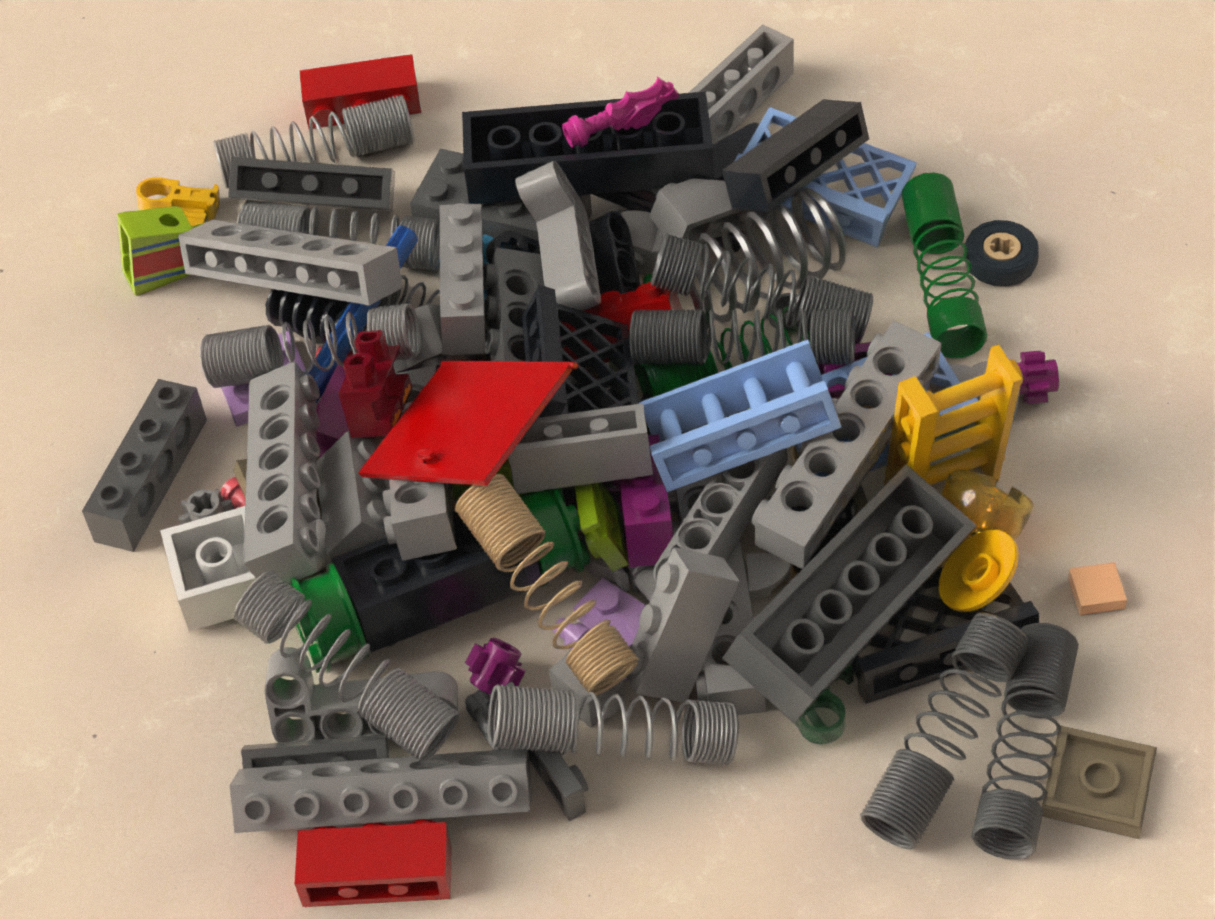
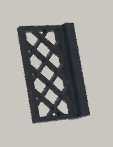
(547, 336)
(922, 660)

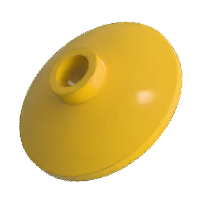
(978, 570)

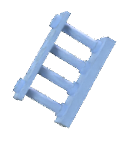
(745, 435)

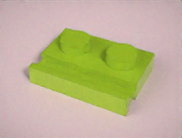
(601, 524)

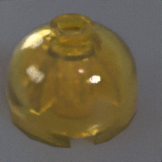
(986, 504)

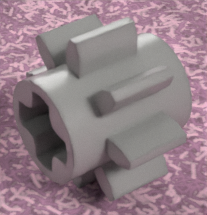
(203, 504)

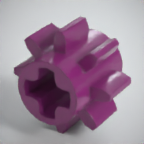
(1038, 377)
(494, 665)

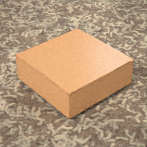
(1097, 588)

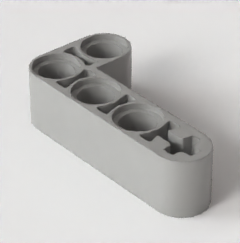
(562, 236)
(320, 705)

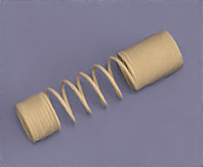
(512, 533)

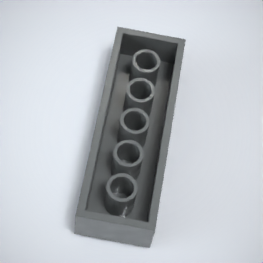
(848, 593)

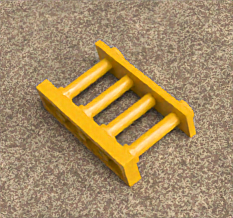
(918, 423)

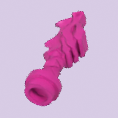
(633, 111)

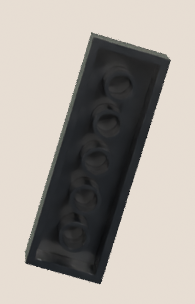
(521, 139)

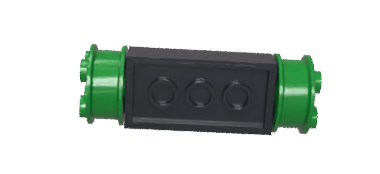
(397, 599)

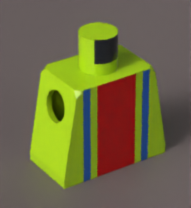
(152, 247)

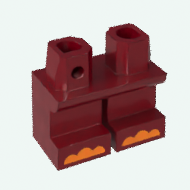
(372, 390)

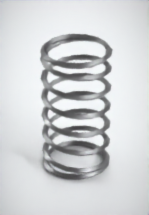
(774, 239)

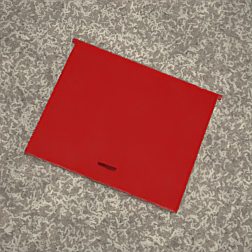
(466, 421)

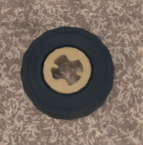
(1005, 238)

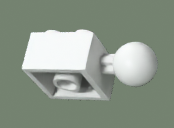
(209, 565)

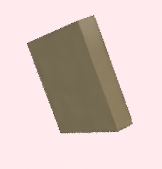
(1099, 782)

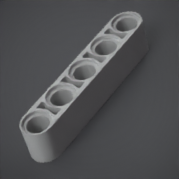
(733, 494)

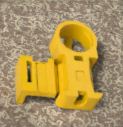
(195, 202)

